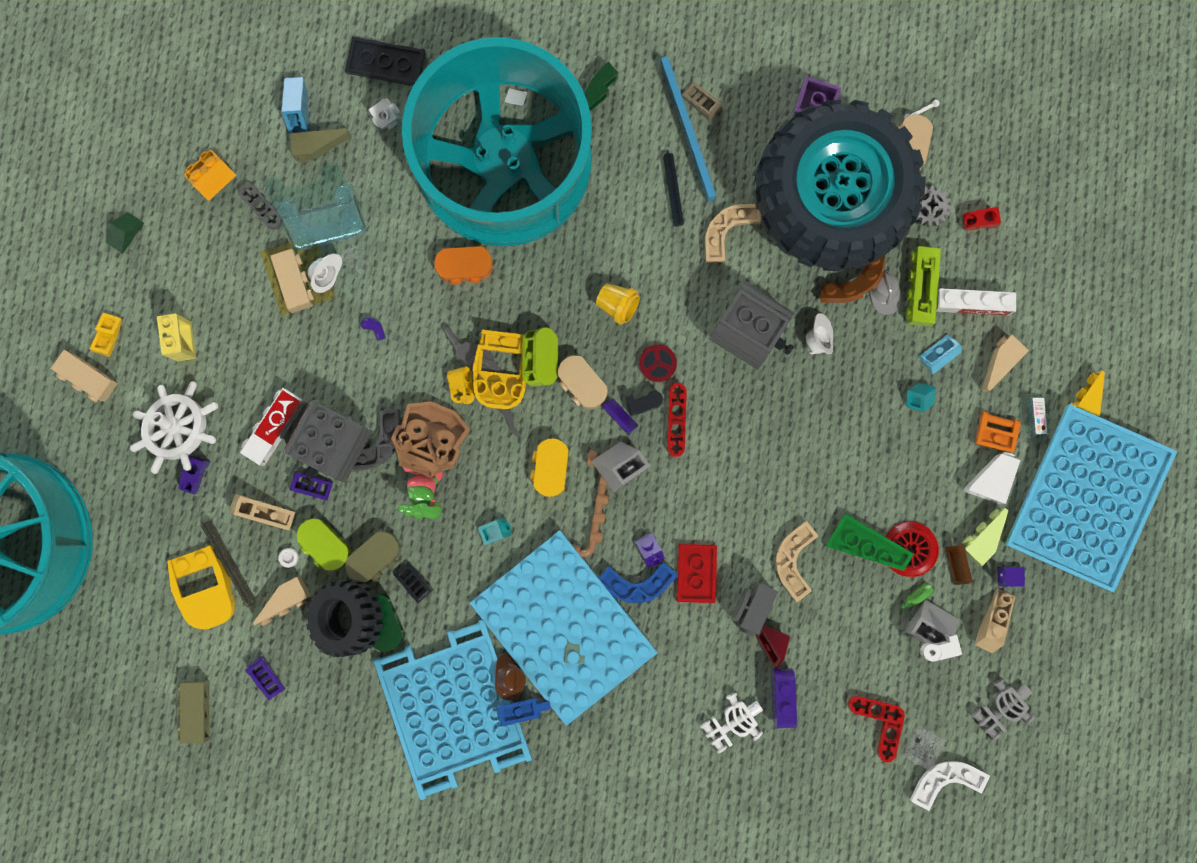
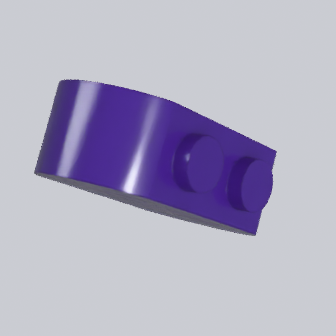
(784, 698)

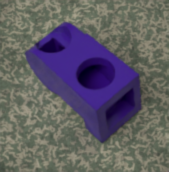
(191, 479)

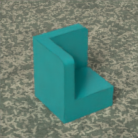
(921, 397)

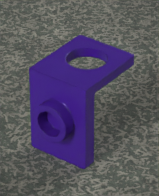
(1011, 576)

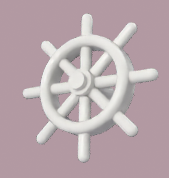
(173, 427)

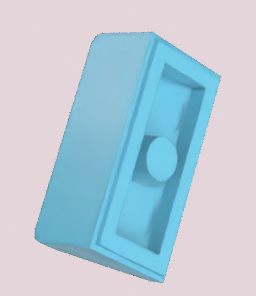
(940, 353)

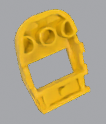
(494, 388)
(208, 606)

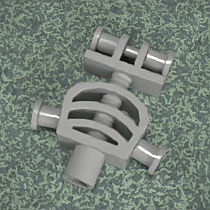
(1018, 697)

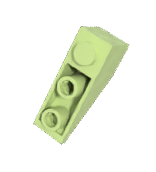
(985, 541)

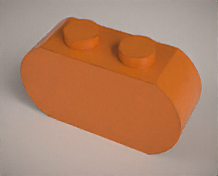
(463, 264)

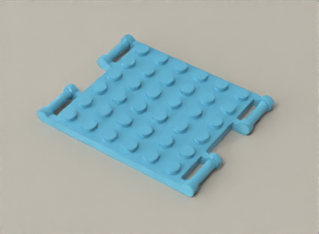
(449, 710)

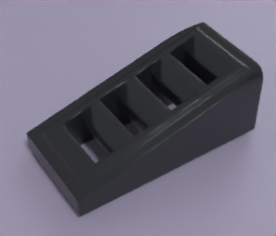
(428, 589)

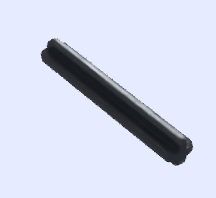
(673, 189)

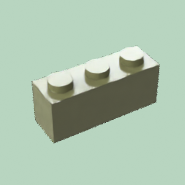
(193, 712)

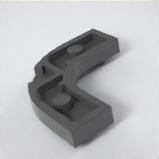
(382, 449)

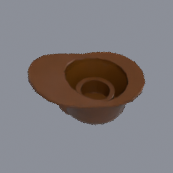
(509, 678)

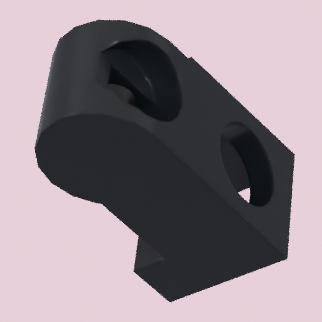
(644, 404)

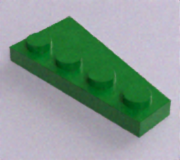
(866, 543)

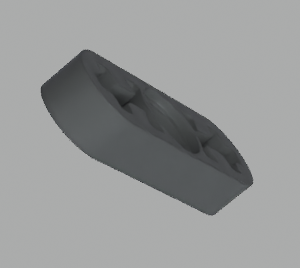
(256, 193)

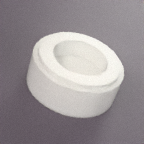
(288, 557)

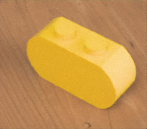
(550, 467)

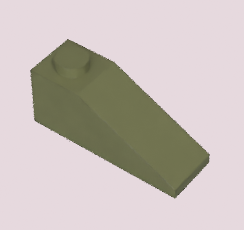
(313, 144)

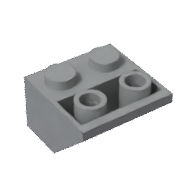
(620, 465)
(931, 624)

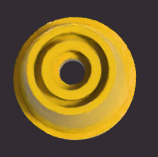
(618, 302)

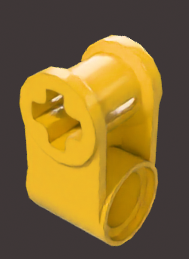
(460, 384)

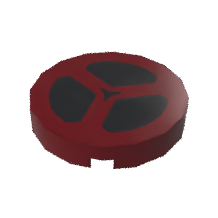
(658, 363)

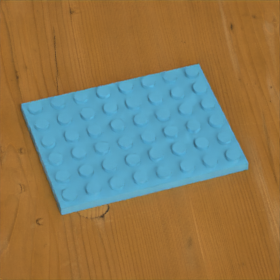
(1090, 498)
(560, 599)

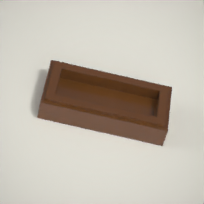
(958, 564)

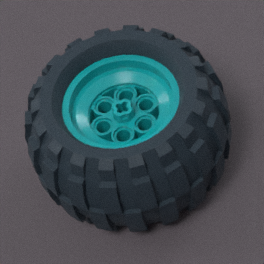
(873, 153)

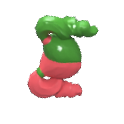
(421, 494)

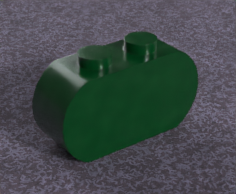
(392, 631)

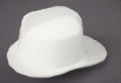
(324, 272)
(820, 337)

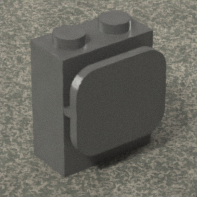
(754, 608)

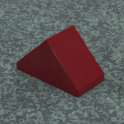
(774, 644)

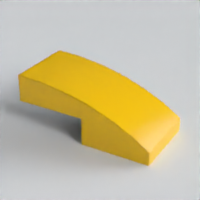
(106, 336)

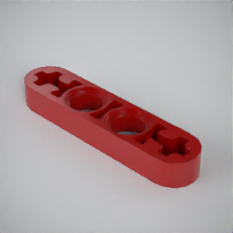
(680, 420)

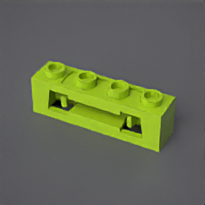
(922, 260)

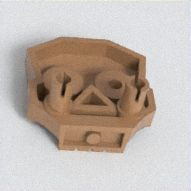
(435, 425)

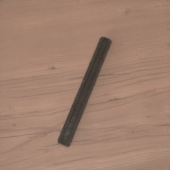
(228, 563)

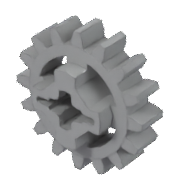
(938, 203)

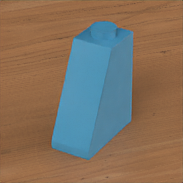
(295, 105)

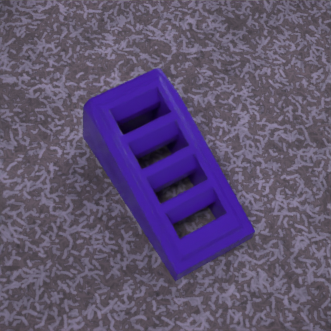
(293, 487)
(259, 682)

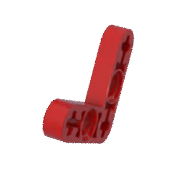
(888, 722)

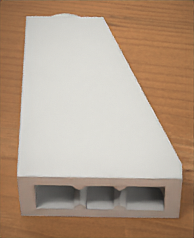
(995, 479)

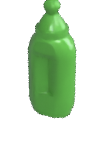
(918, 596)

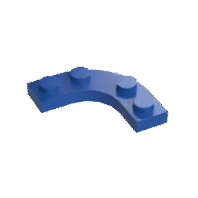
(641, 591)

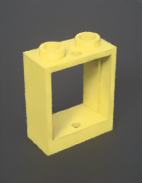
(179, 339)

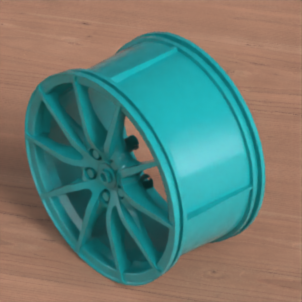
(65, 542)

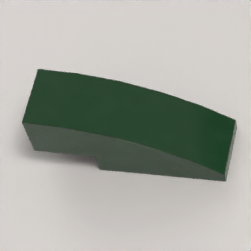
(598, 88)

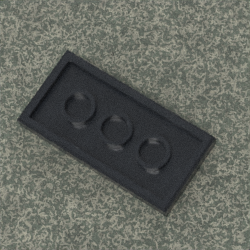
(384, 61)

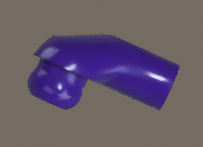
(374, 325)

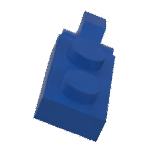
(520, 711)

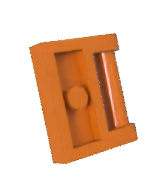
(997, 438)

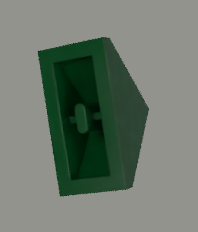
(123, 231)

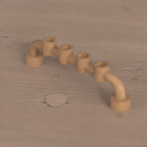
(598, 516)

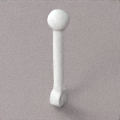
(935, 103)

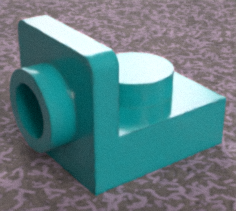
(495, 531)

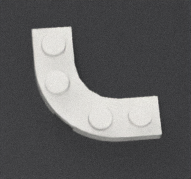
(943, 774)

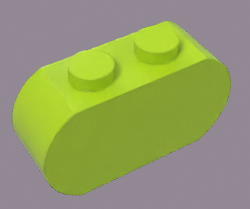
(540, 357)
(323, 544)

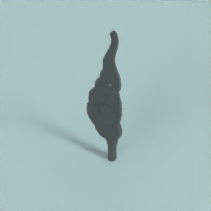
(466, 355)

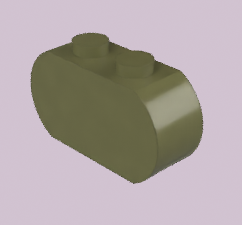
(373, 557)

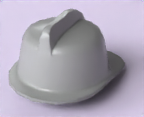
(887, 295)

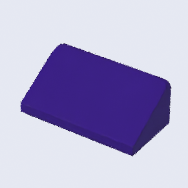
(620, 416)

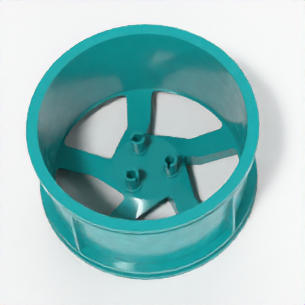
(500, 151)

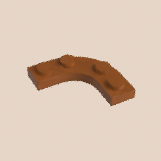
(855, 289)

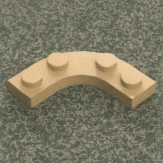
(728, 218)
(786, 560)

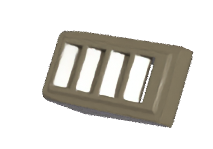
(711, 109)

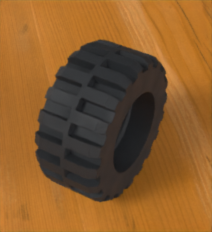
(324, 620)

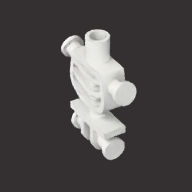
(749, 712)

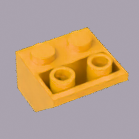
(209, 174)

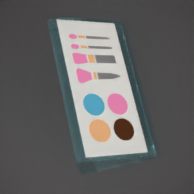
(1037, 416)

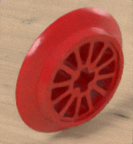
(928, 537)

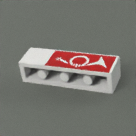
(976, 302)
(272, 427)

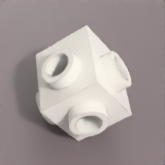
(380, 109)

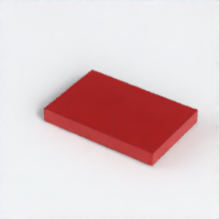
(696, 573)

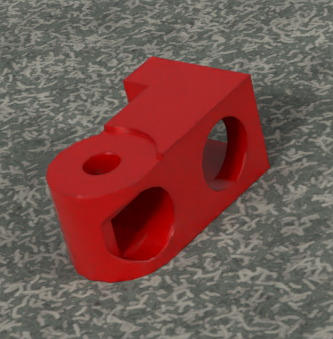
(982, 219)

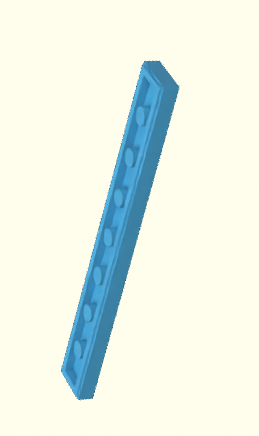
(687, 129)

